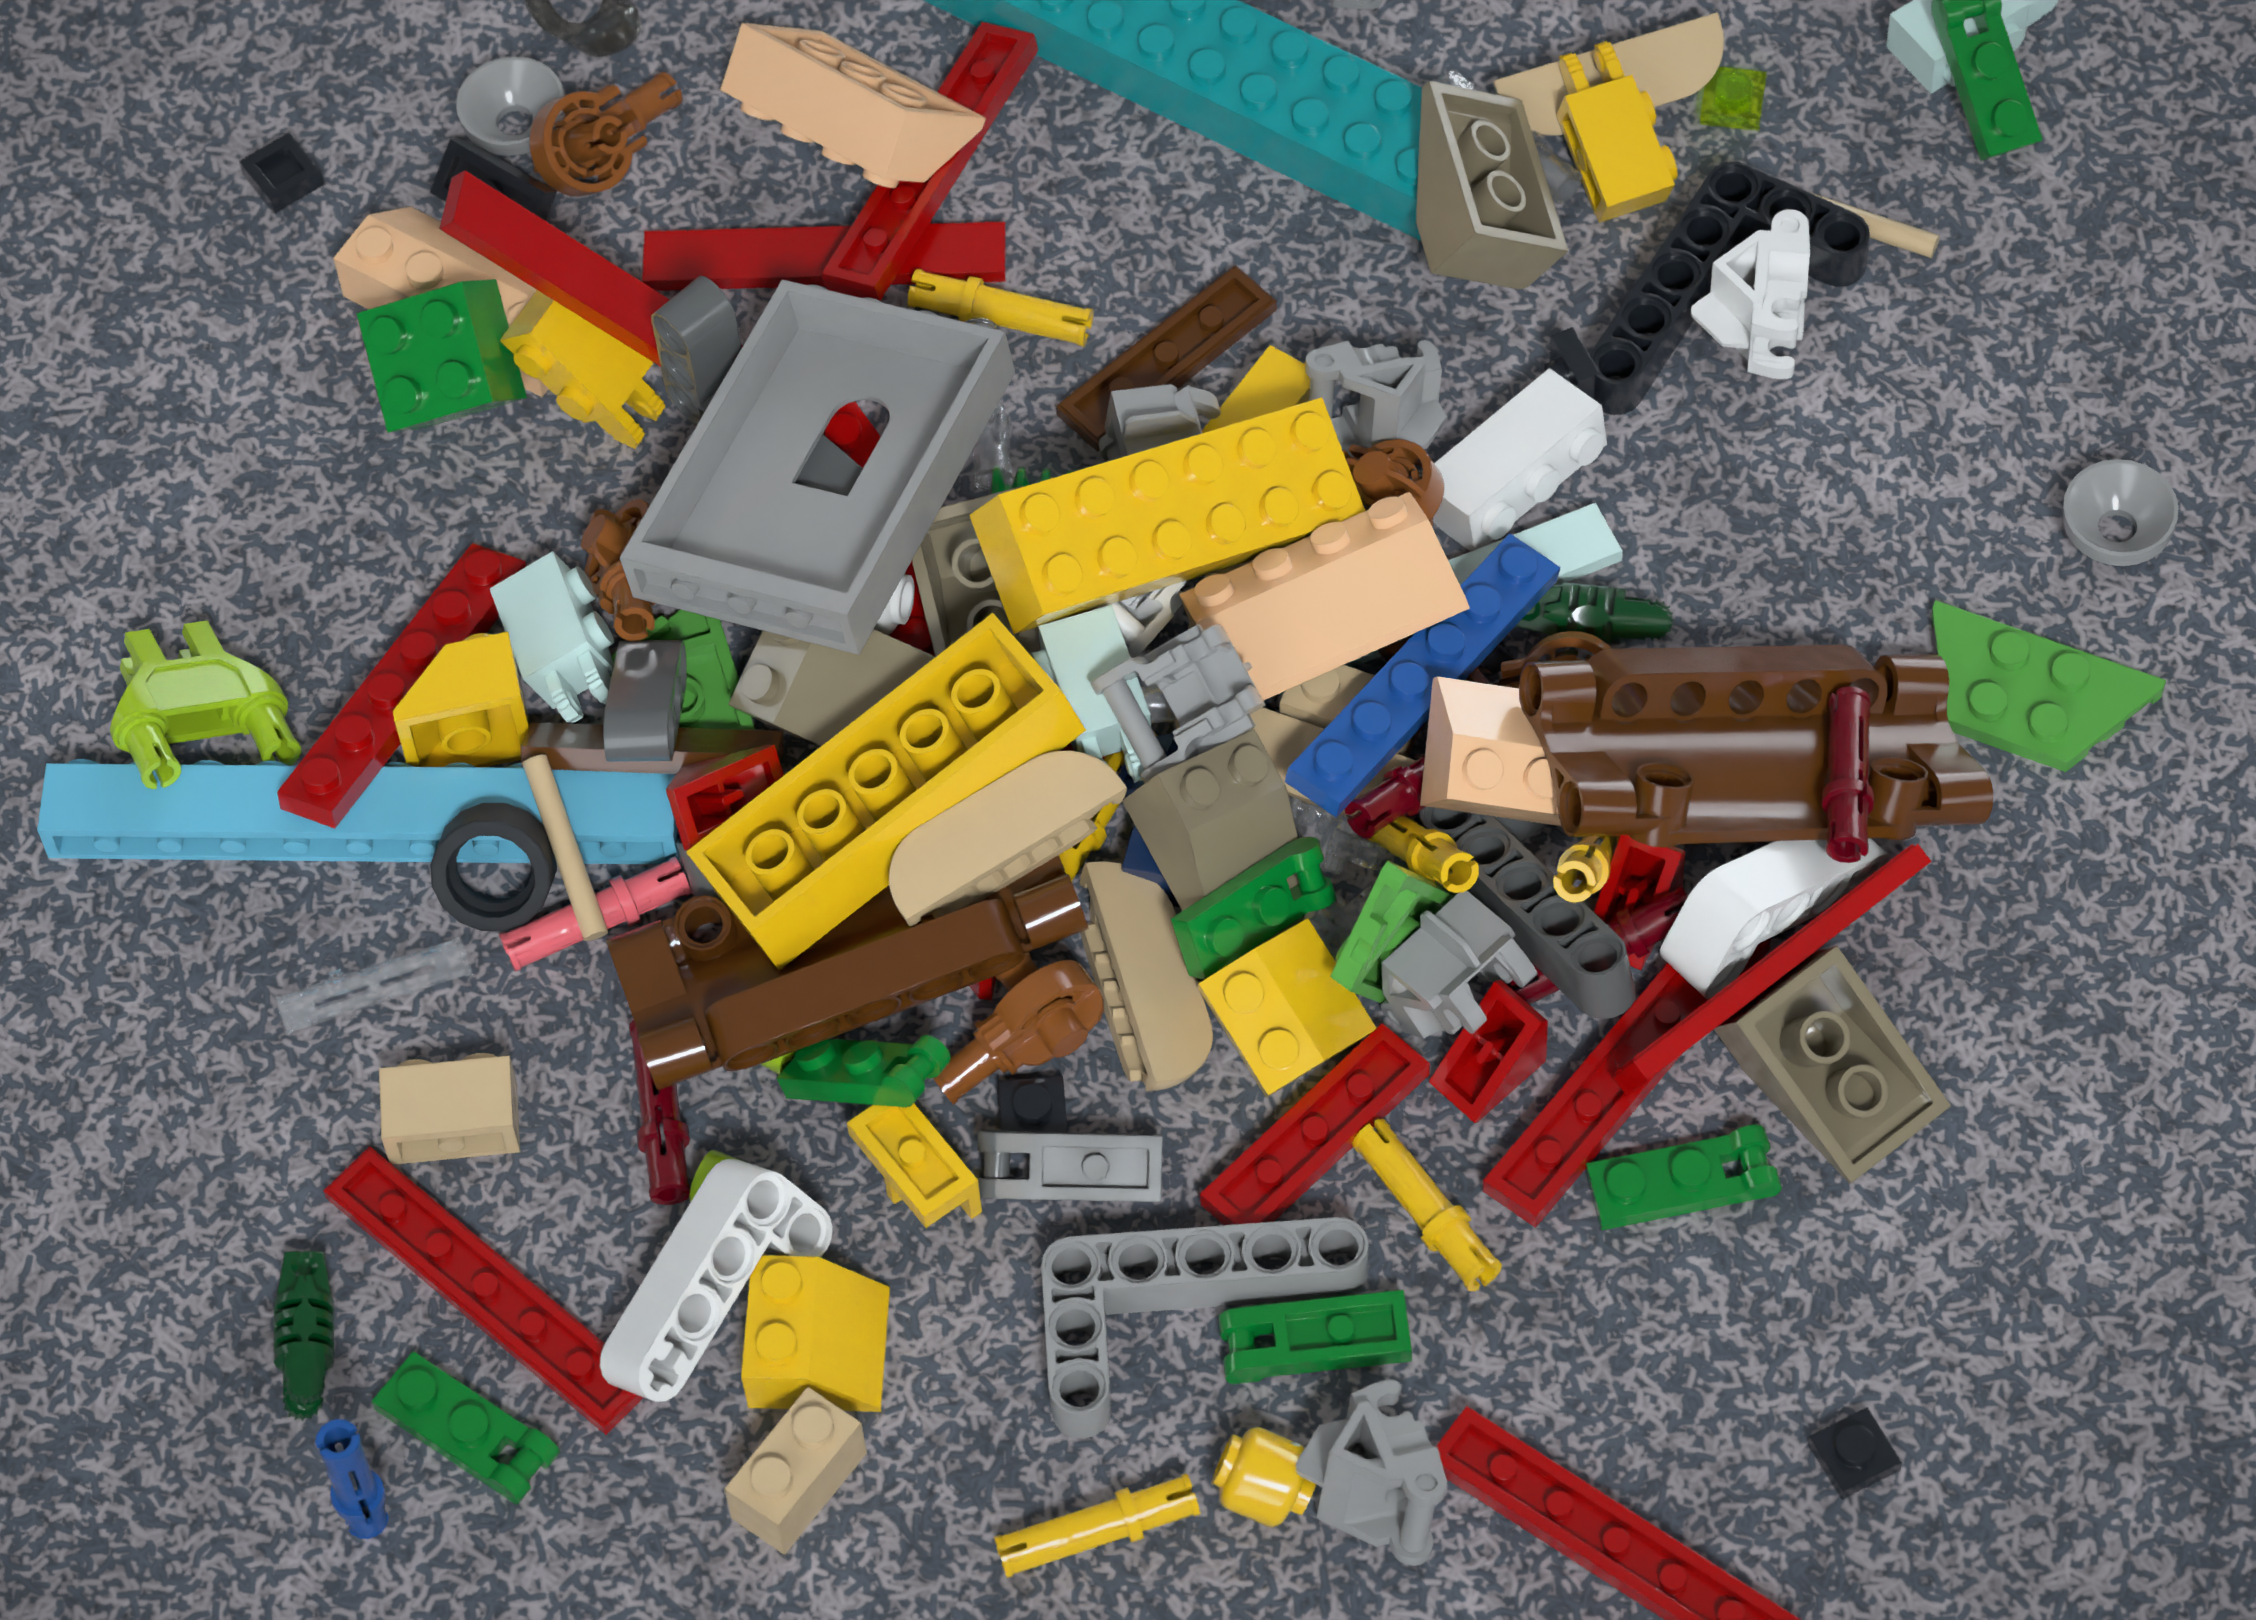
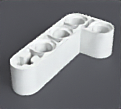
(1755, 901)
(703, 1269)

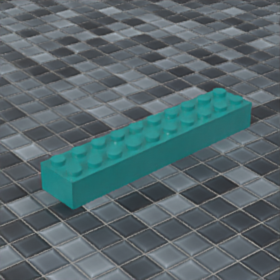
(1241, 85)

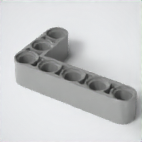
(1175, 1287)

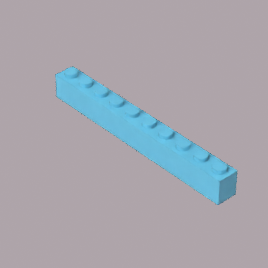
(400, 816)

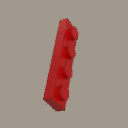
(1316, 1131)

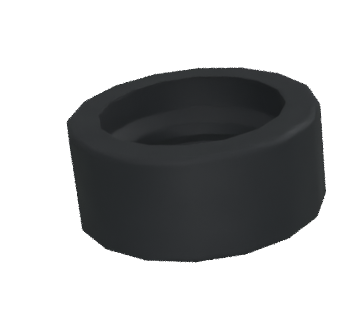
(475, 908)

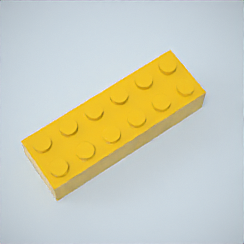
(1164, 514)
(831, 824)

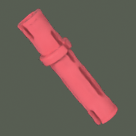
(618, 904)

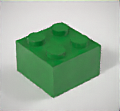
(440, 355)

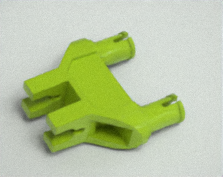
(195, 699)

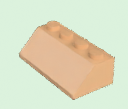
(846, 103)
(407, 255)
(1331, 595)
(1485, 755)

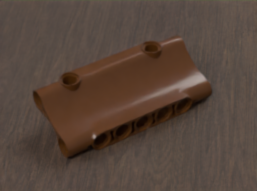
(1743, 743)
(736, 1010)

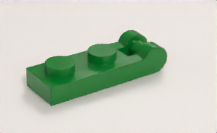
(1986, 76)
(1252, 907)
(864, 1071)
(1682, 1178)
(1316, 1335)
(464, 1427)

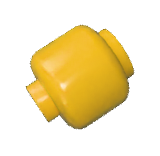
(1261, 1477)

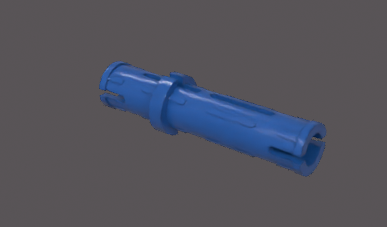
(370, 1488)

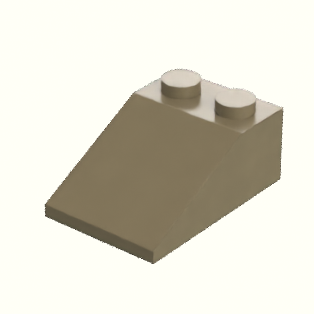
(1483, 190)
(957, 580)
(818, 688)
(1214, 818)
(1833, 1063)

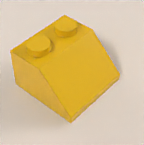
(465, 706)
(1285, 1007)
(814, 1330)

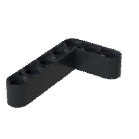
(1688, 266)

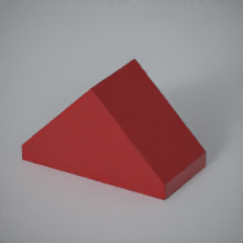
(717, 788)
(1637, 878)
(1496, 1057)

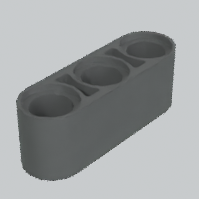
(645, 701)

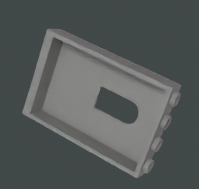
(794, 560)

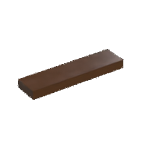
(1172, 350)
(582, 747)

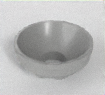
(501, 88)
(2126, 491)

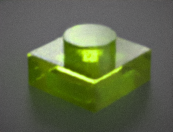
(1734, 99)

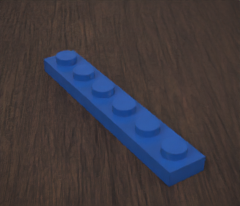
(1399, 695)

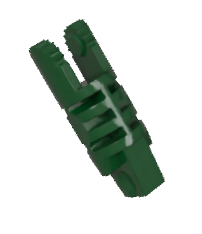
(1598, 612)
(303, 1331)

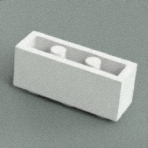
(1517, 459)

